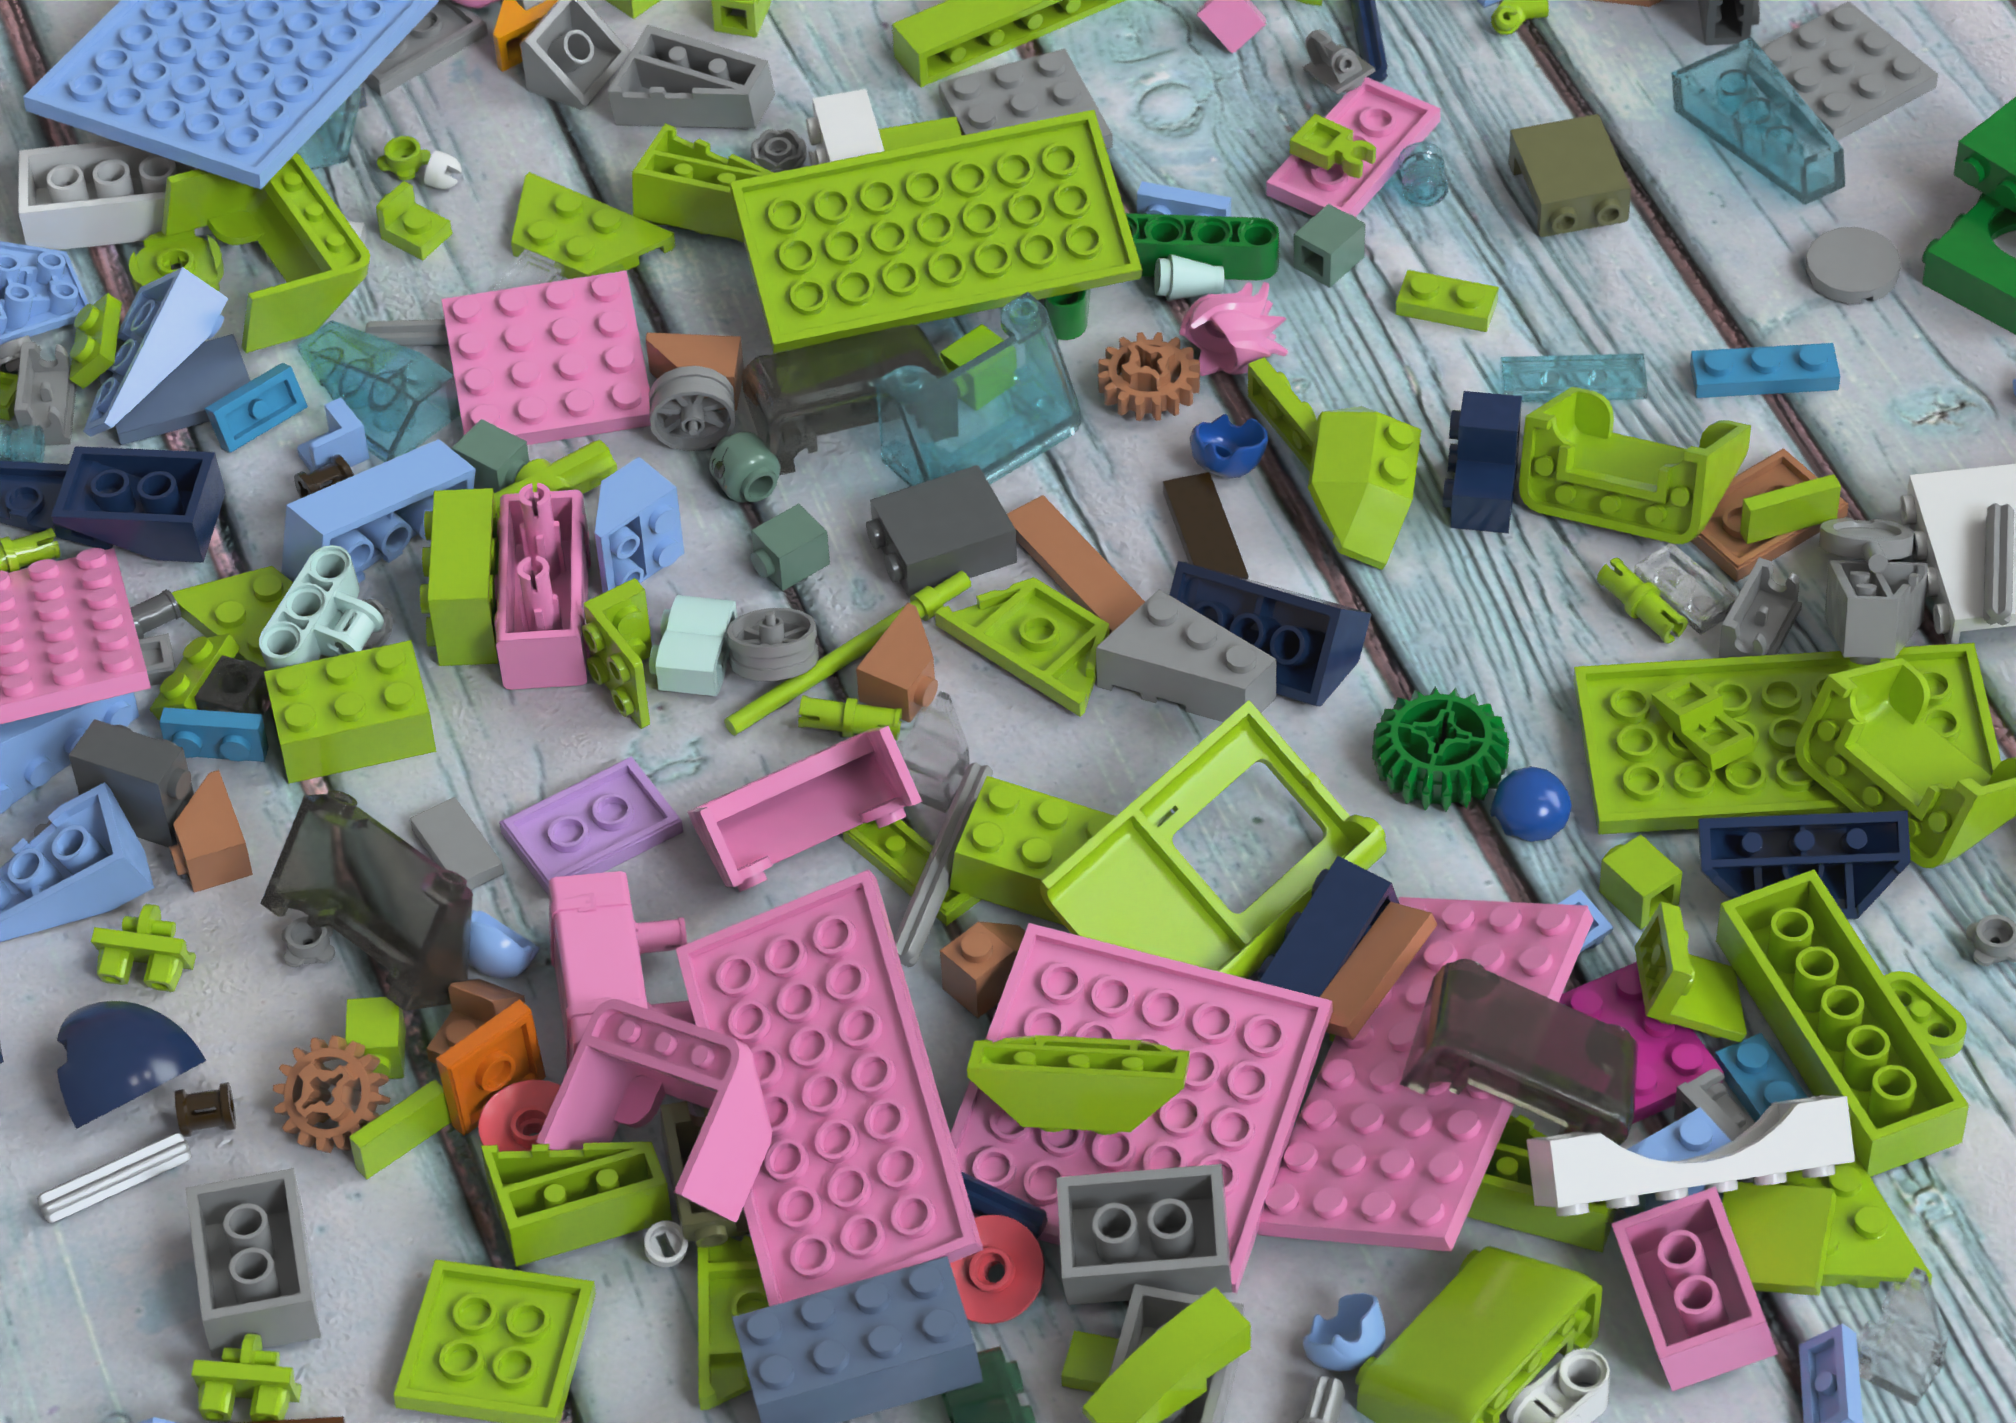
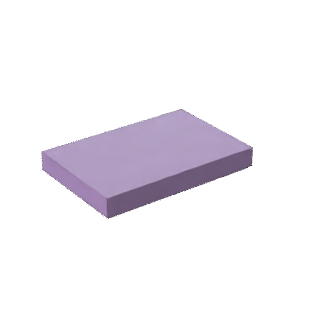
(592, 824)

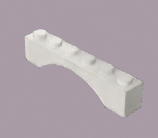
(1788, 1137)

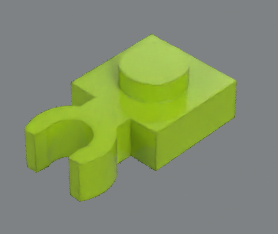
(1329, 143)

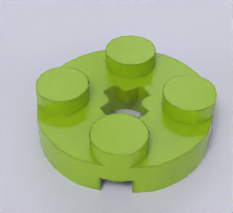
(192, 252)

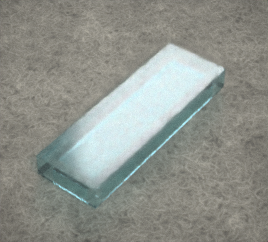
(1548, 376)

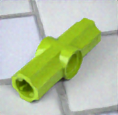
(576, 471)

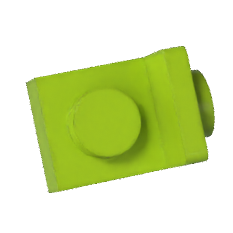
(410, 224)

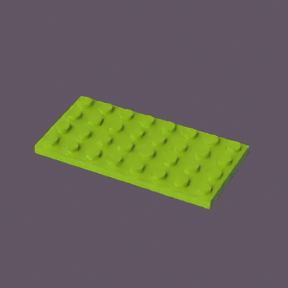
(934, 230)
(1653, 782)

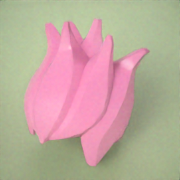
(1232, 330)

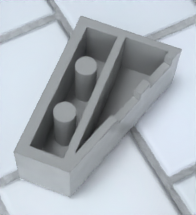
(1873, 611)
(1185, 659)

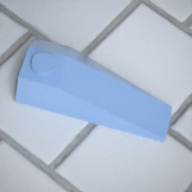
(158, 334)
(73, 868)

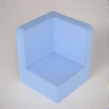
(344, 438)

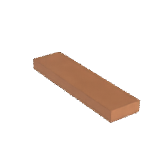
(1073, 562)

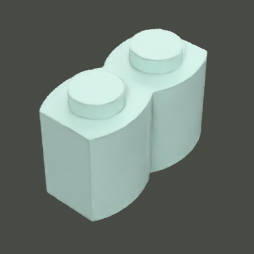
(693, 645)

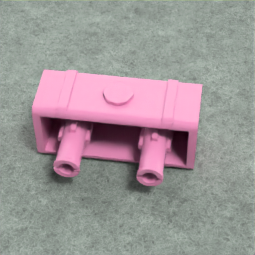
(542, 588)
(600, 949)

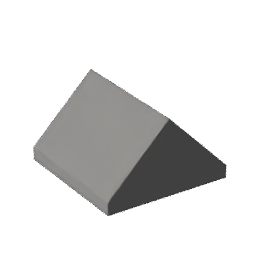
(571, 54)

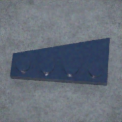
(29, 498)

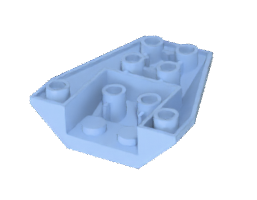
(36, 291)

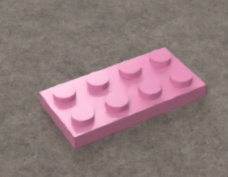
(1375, 115)

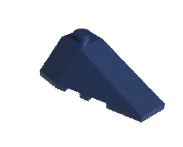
(1309, 637)

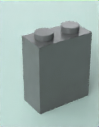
(942, 530)

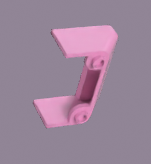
(805, 806)
(626, 1069)

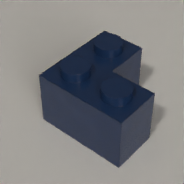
(1483, 461)

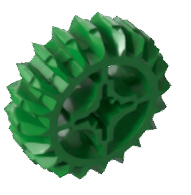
(1440, 749)

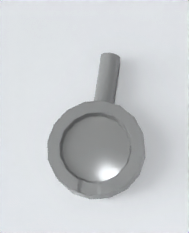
(1867, 540)

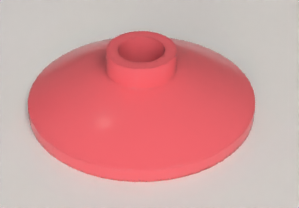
(516, 1114)
(1019, 1252)

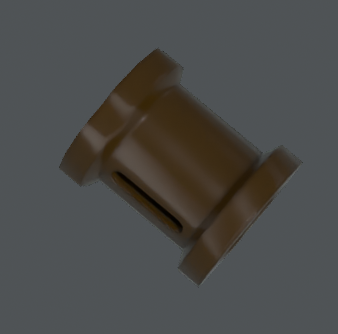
(336, 471)
(219, 1098)

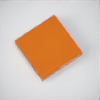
(487, 1061)

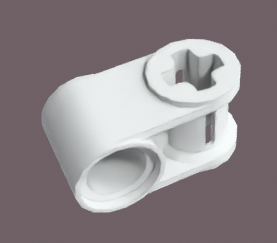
(1558, 1399)

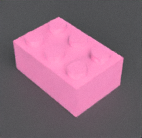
(1694, 1289)

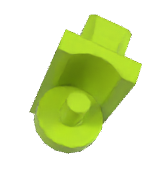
(142, 941)
(248, 1375)

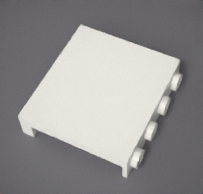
(1949, 534)

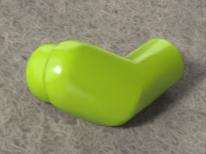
(1513, 13)

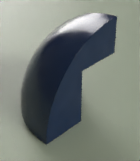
(118, 1055)

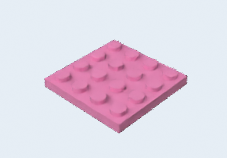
(550, 358)

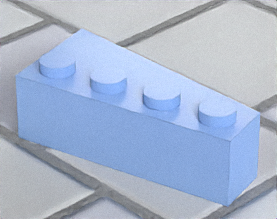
(373, 510)
(41, 745)

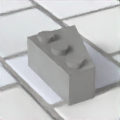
(689, 84)

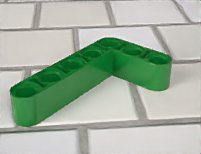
(1240, 244)

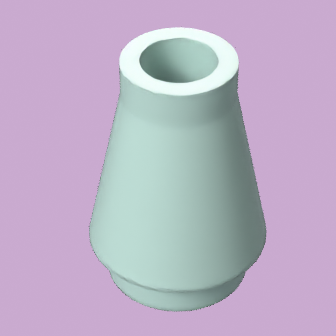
(1186, 278)

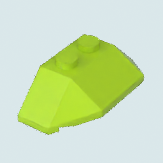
(1363, 480)
(1078, 1080)

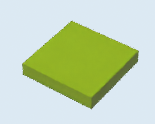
(1782, 1234)

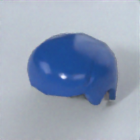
(1228, 448)
(1531, 804)

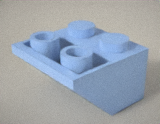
(636, 525)

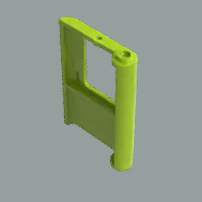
(1145, 896)

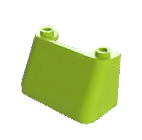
(1622, 482)
(1880, 756)
(1480, 1341)

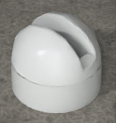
(440, 169)
(675, 1241)

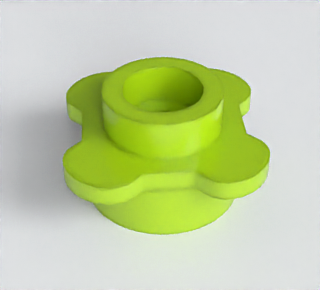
(403, 157)

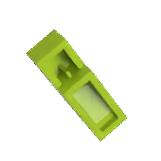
(1173, 1364)

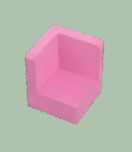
(1232, 21)

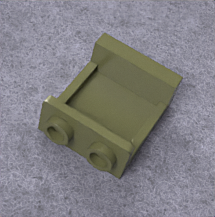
(1571, 174)

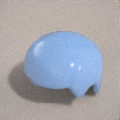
(498, 949)
(1348, 1337)

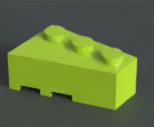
(689, 185)
(574, 1197)
(1508, 1197)

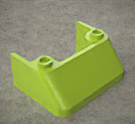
(296, 229)

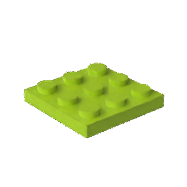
(495, 1344)

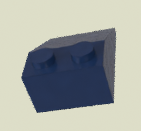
(143, 500)

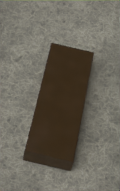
(1203, 524)

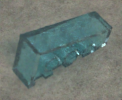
(1760, 119)

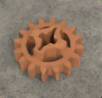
(1148, 376)
(308, 1093)

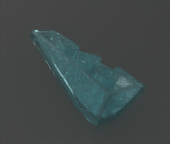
(387, 386)

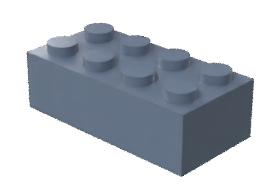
(859, 1347)

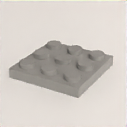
(1849, 69)
(1019, 94)

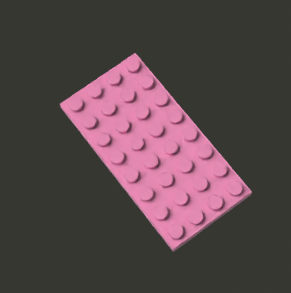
(859, 1136)
(1397, 1163)

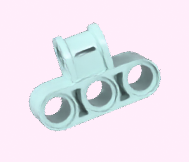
(338, 619)

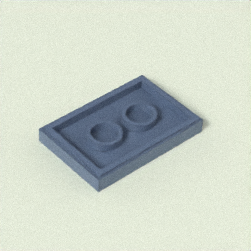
(181, 397)

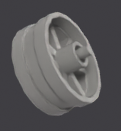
(693, 421)
(772, 644)

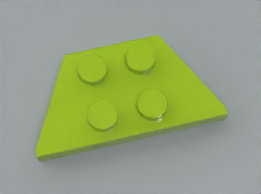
(581, 231)
(236, 607)
(1034, 637)
(1865, 1235)
(726, 1288)

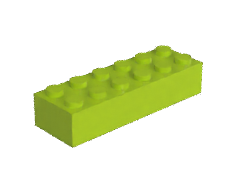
(1841, 1021)

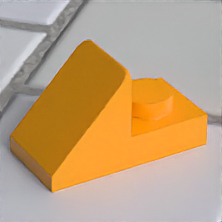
(511, 29)

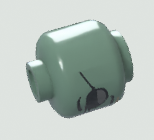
(744, 467)

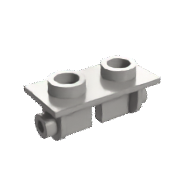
(1334, 64)

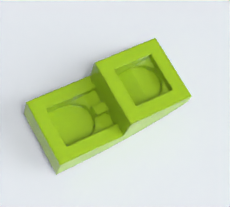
(1699, 721)

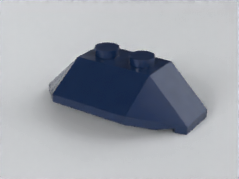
(1849, 851)

